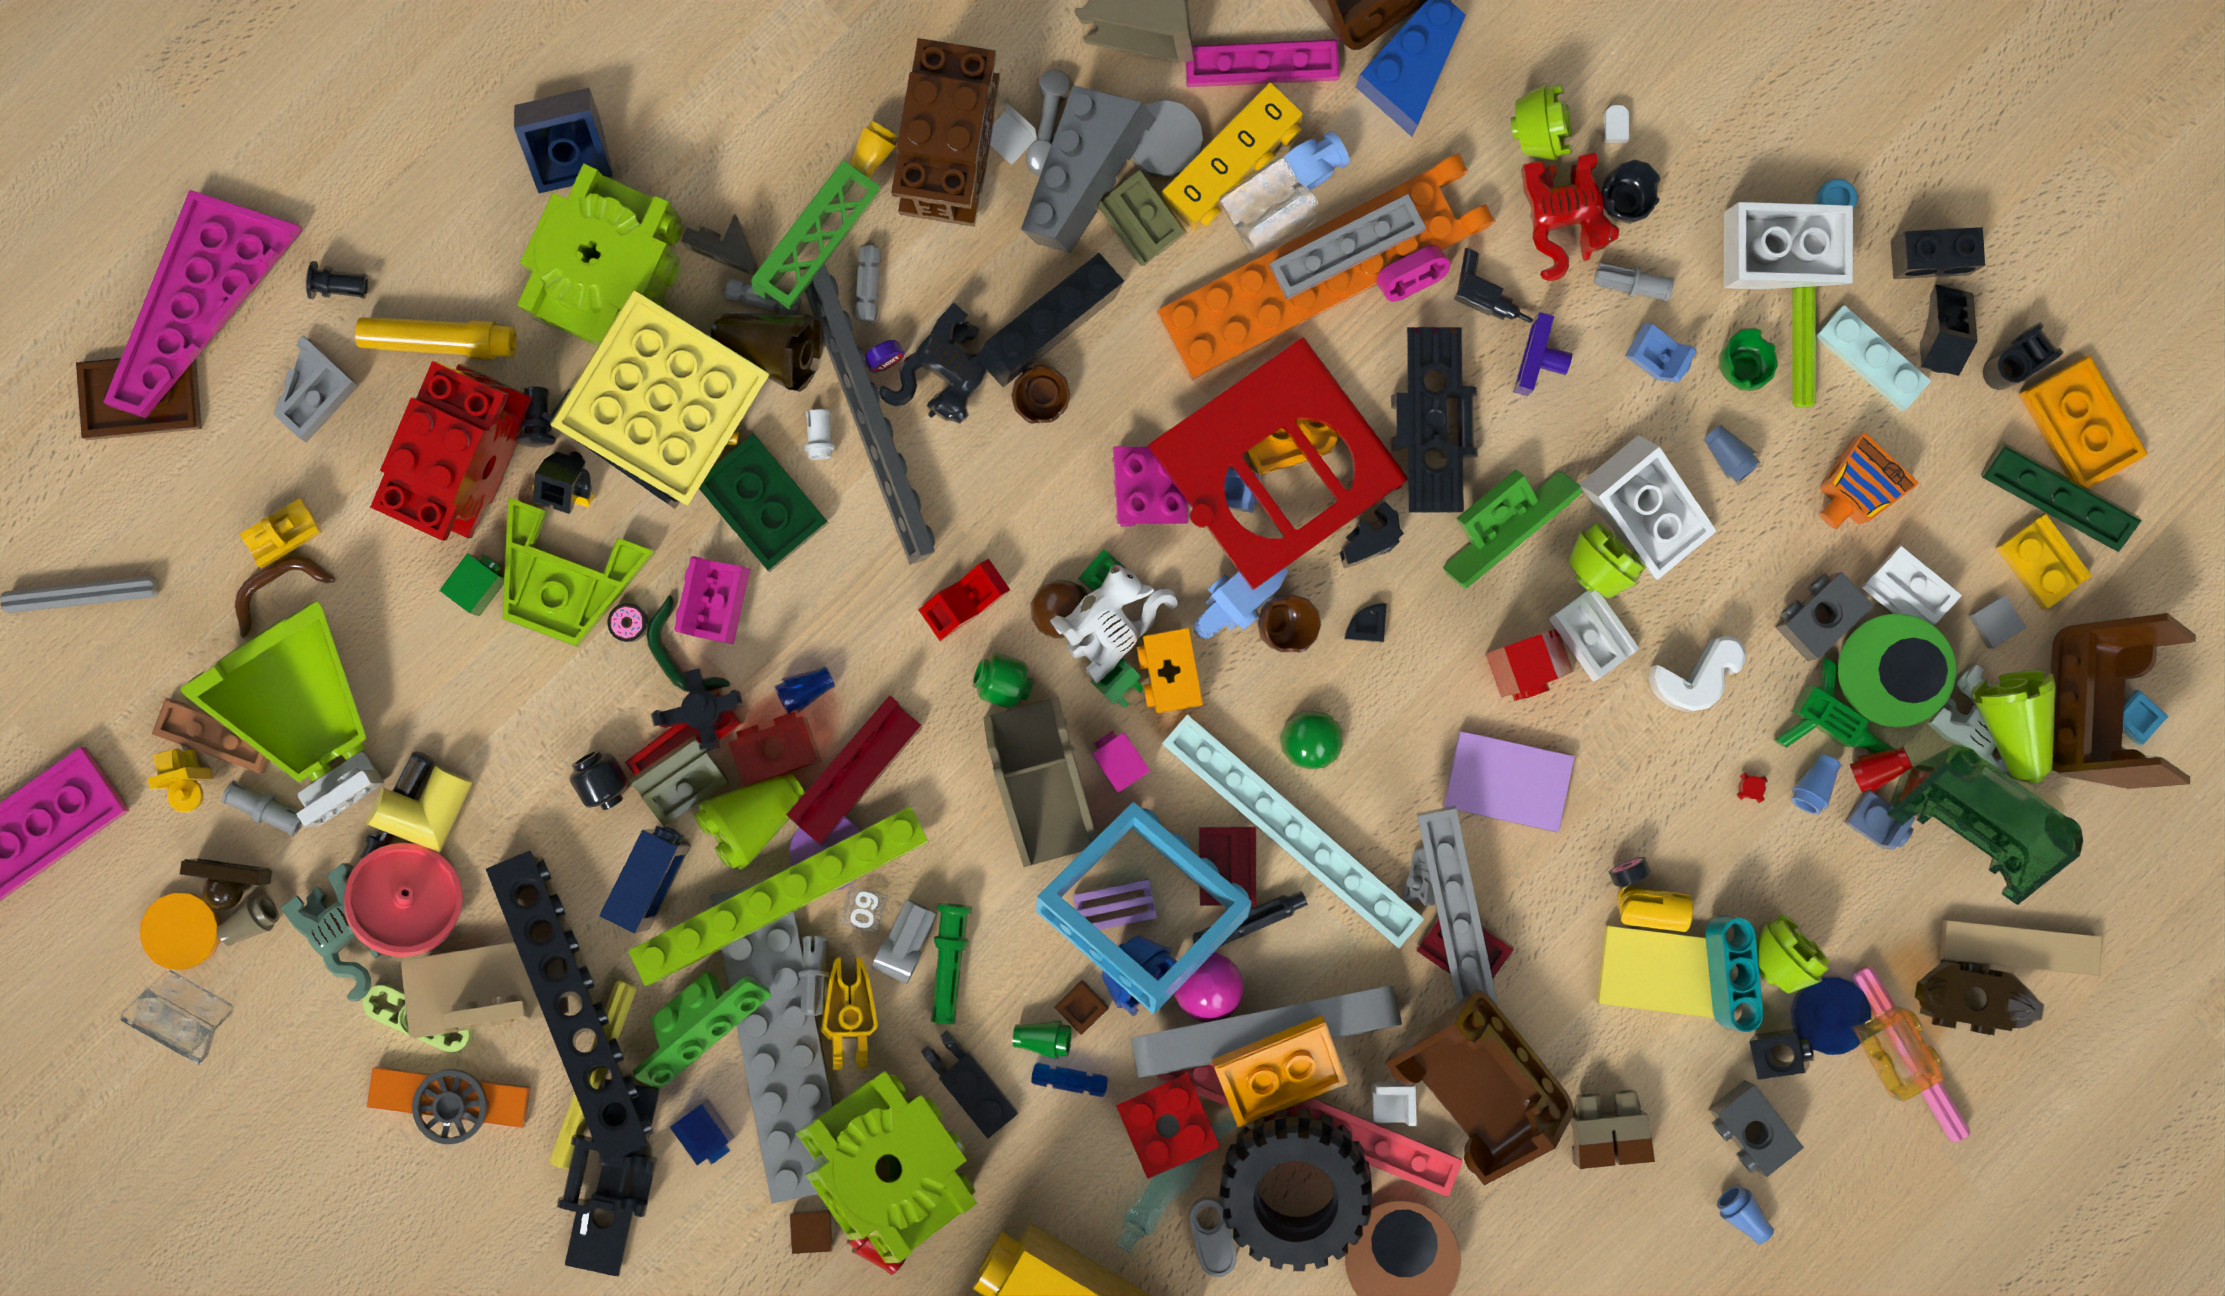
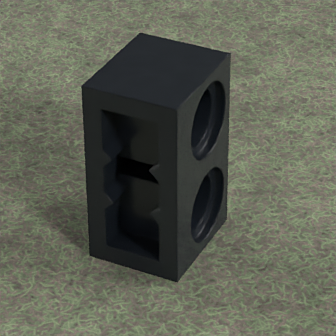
(1938, 253)

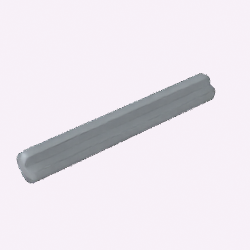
(79, 594)

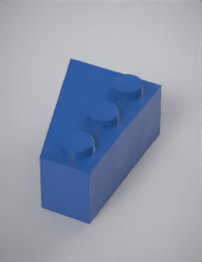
(1411, 63)

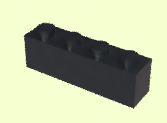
(1050, 320)

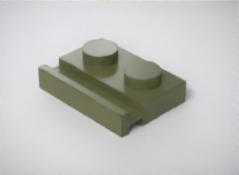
(1142, 218)
(678, 780)

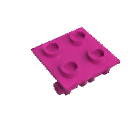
(1145, 490)

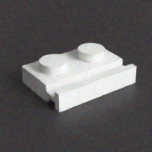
(1910, 587)
(1594, 634)

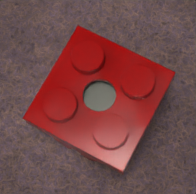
(1168, 1126)

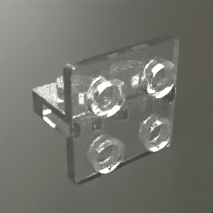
(1269, 207)
(178, 1015)

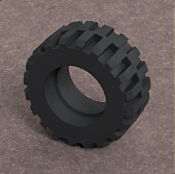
(1290, 1238)

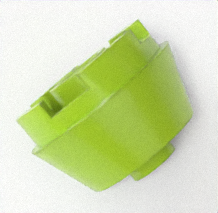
(1542, 123)
(1604, 562)
(1788, 956)

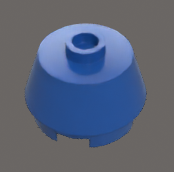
(1149, 955)

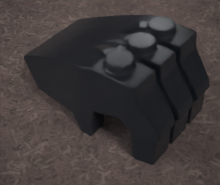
(1369, 543)

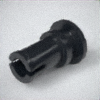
(334, 282)
(534, 425)

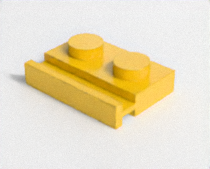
(2044, 562)

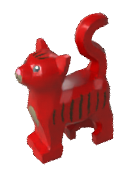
(1566, 206)

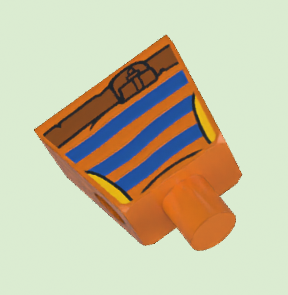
(1863, 483)

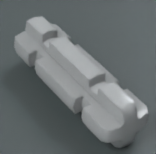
(867, 283)
(738, 291)

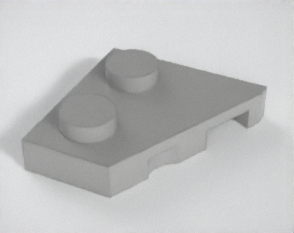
(312, 391)

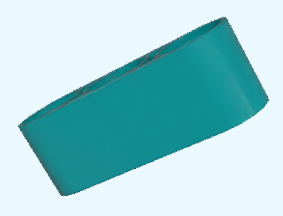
(1746, 987)

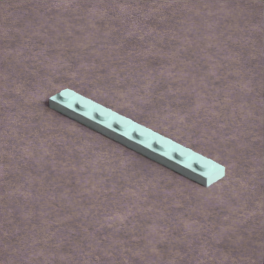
(1293, 831)

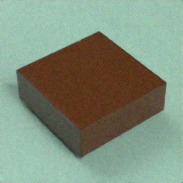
(1081, 1007)
(811, 1231)

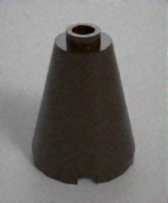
(774, 343)

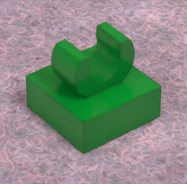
(1098, 570)
(1118, 682)

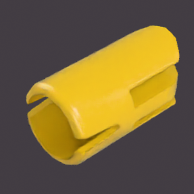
(1655, 908)

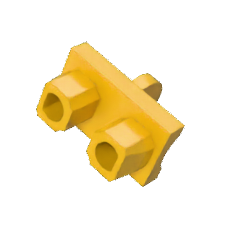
(280, 533)
(179, 775)

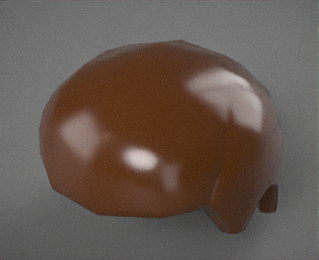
(1040, 394)
(1054, 600)
(1289, 623)

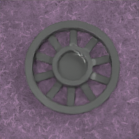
(450, 1106)

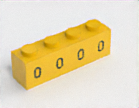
(1233, 156)

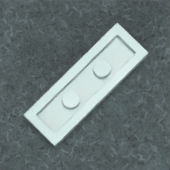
(1873, 358)

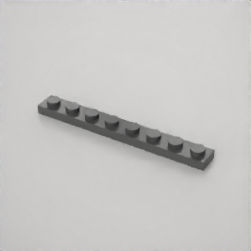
(872, 426)

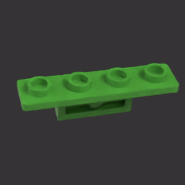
(1505, 520)
(695, 1023)

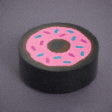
(627, 622)
(1629, 872)

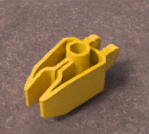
(849, 1013)

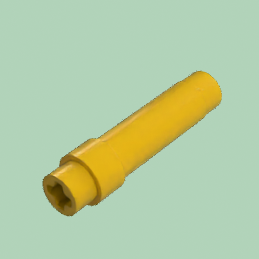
(475, 339)

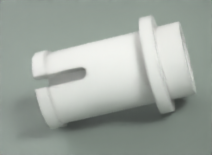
(818, 435)

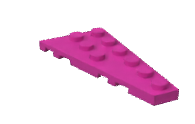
(202, 279)

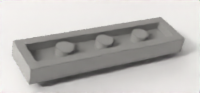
(1347, 247)

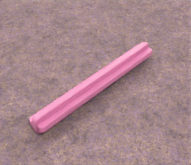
(1935, 1096)

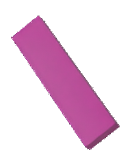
(1263, 63)

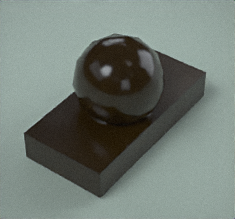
(225, 880)

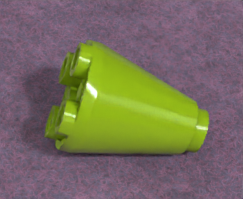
(748, 817)

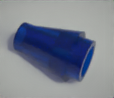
(802, 689)

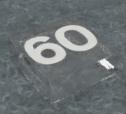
(863, 909)

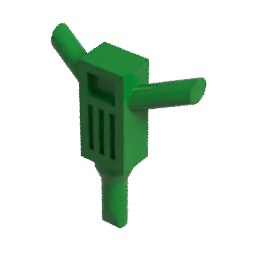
(1822, 711)

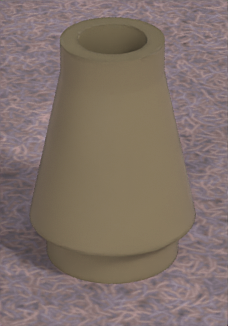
(250, 919)

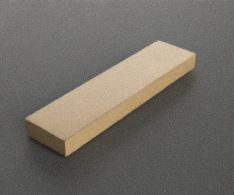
(2020, 947)

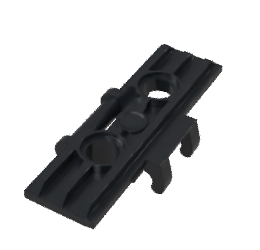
(1423, 420)
(621, 1188)

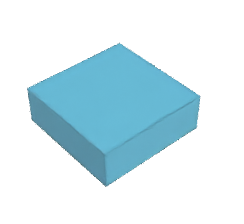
(2141, 717)

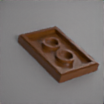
(175, 411)

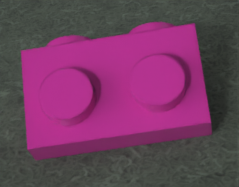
(711, 600)

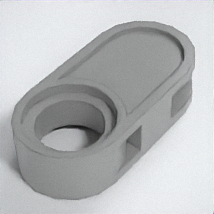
(1213, 1244)

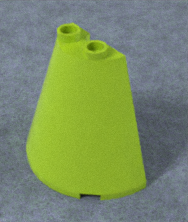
(285, 695)

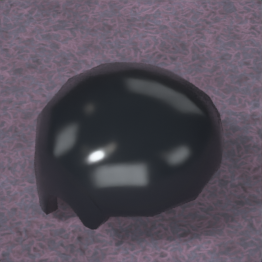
(1630, 191)

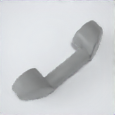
(1054, 88)

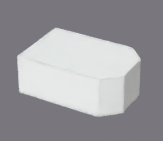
(1616, 124)

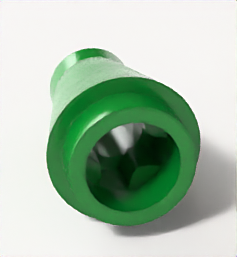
(1045, 1038)

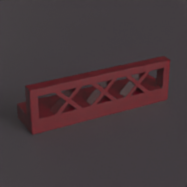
(854, 770)

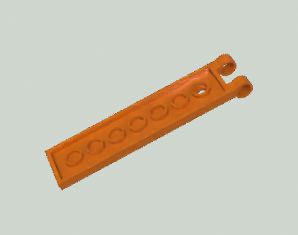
(1250, 307)

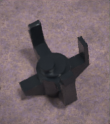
(700, 710)

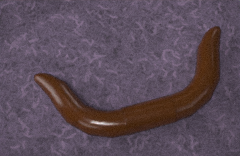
(267, 575)

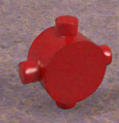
(1752, 787)

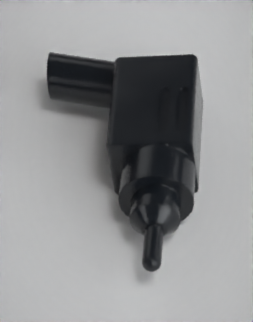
(1483, 294)

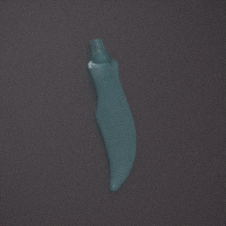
(1163, 1188)

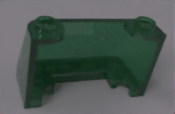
(1992, 812)

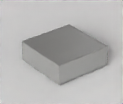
(1997, 621)

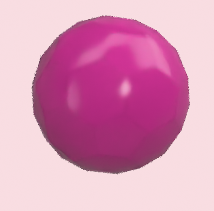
(1212, 990)

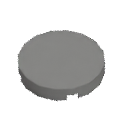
(1170, 142)

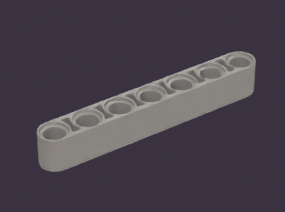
(1200, 1043)

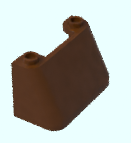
(1488, 1085)

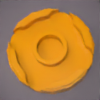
(180, 931)

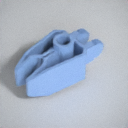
(1234, 603)

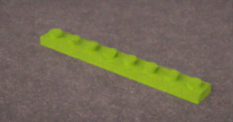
(778, 896)

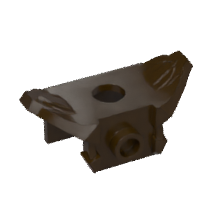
(2007, 1005)

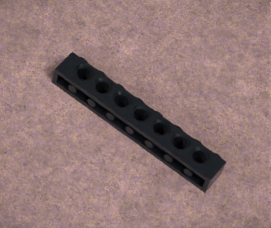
(508, 881)

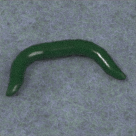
(663, 656)

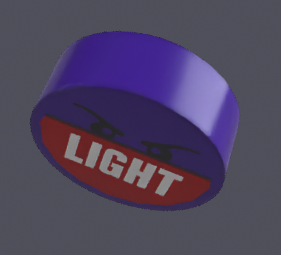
(884, 356)

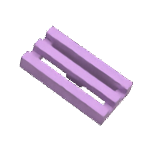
(1146, 899)

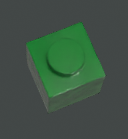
(474, 583)

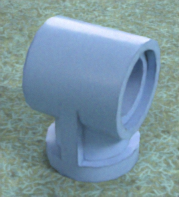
(1316, 161)

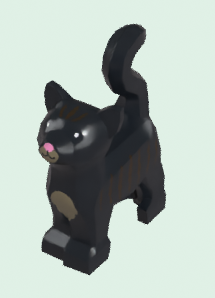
(947, 359)

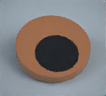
(1404, 1253)

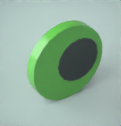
(1897, 670)

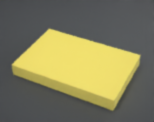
(1655, 972)

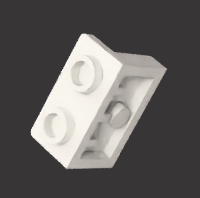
(338, 790)

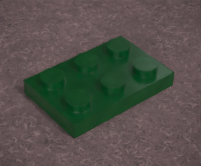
(762, 503)

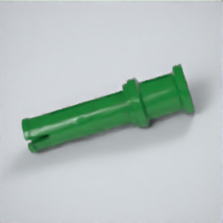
(950, 944)

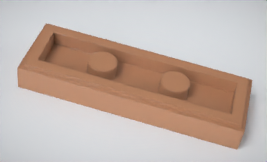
(203, 733)

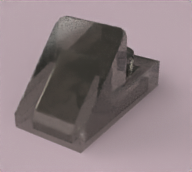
(732, 251)

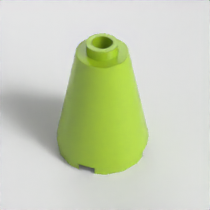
(2020, 721)

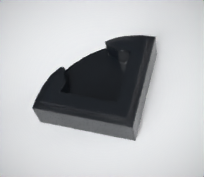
(1368, 624)

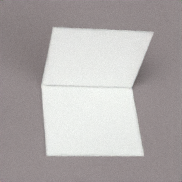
(1012, 134)

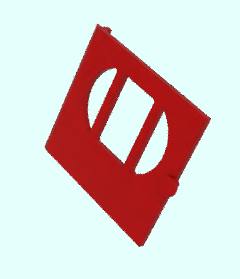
(1270, 399)

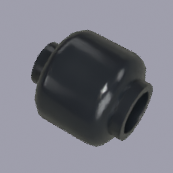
(598, 780)

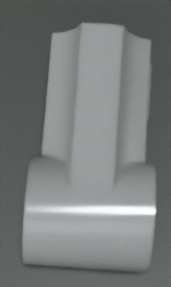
(901, 950)

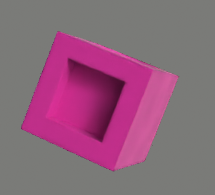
(1119, 760)

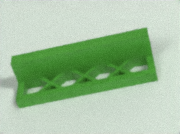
(804, 230)

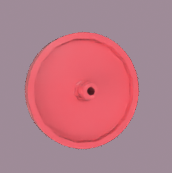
(403, 899)

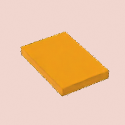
(2083, 423)
(1280, 1071)

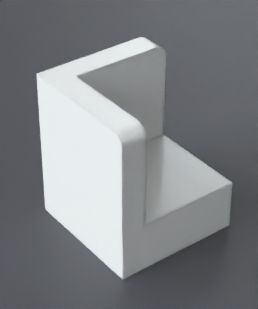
(1393, 1102)

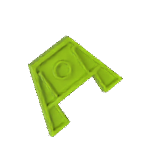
(556, 593)

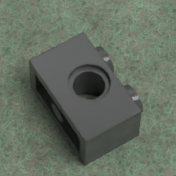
(1845, 608)
(1775, 1141)

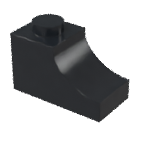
(1949, 331)

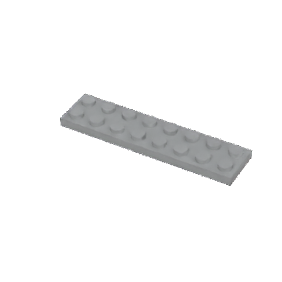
(779, 1052)

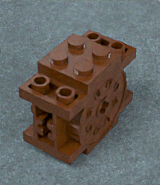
(946, 132)

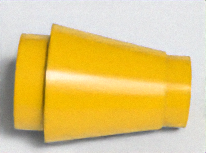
(872, 148)

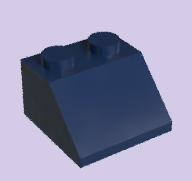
(560, 137)

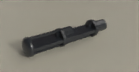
(383, 838)
(1264, 916)

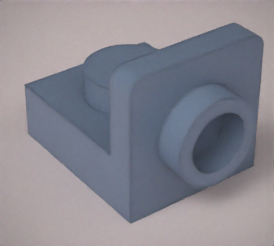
(1871, 820)

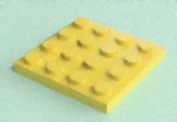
(659, 398)

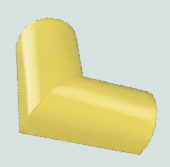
(426, 820)

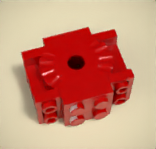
(450, 451)

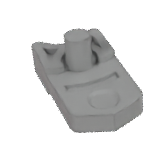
(1419, 882)

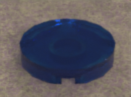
(1828, 1013)

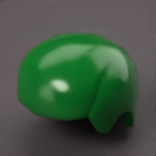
(1748, 360)
(1312, 740)

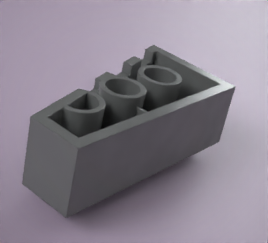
(1082, 164)

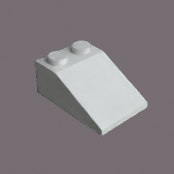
(1787, 245)
(1648, 505)

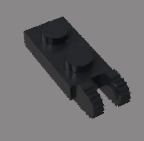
(972, 1087)

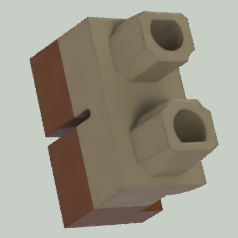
(1611, 1136)

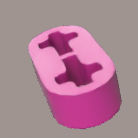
(1413, 273)

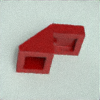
(964, 600)

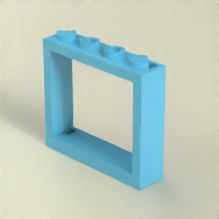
(1107, 954)

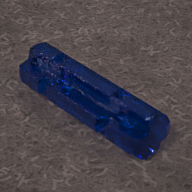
(1069, 1080)

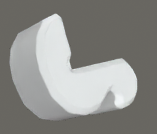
(1706, 680)

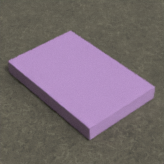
(1508, 781)

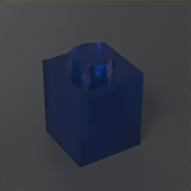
(703, 1134)

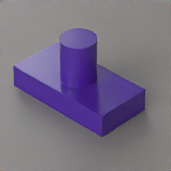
(1540, 356)

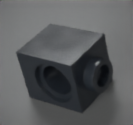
(1766, 1062)

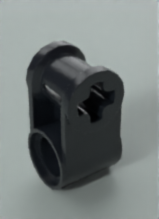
(2024, 355)

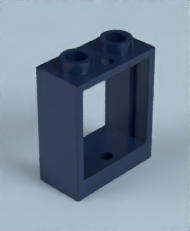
(646, 879)

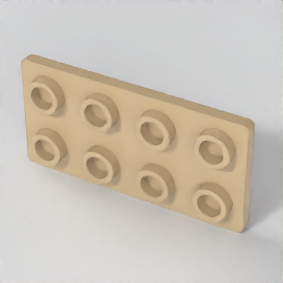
(471, 990)

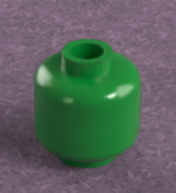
(1002, 680)

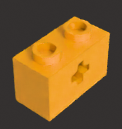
(1178, 649)

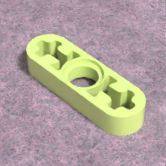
(387, 1015)

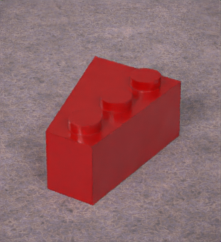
(1529, 665)

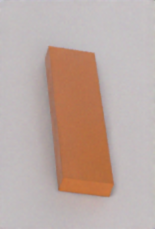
(396, 1089)

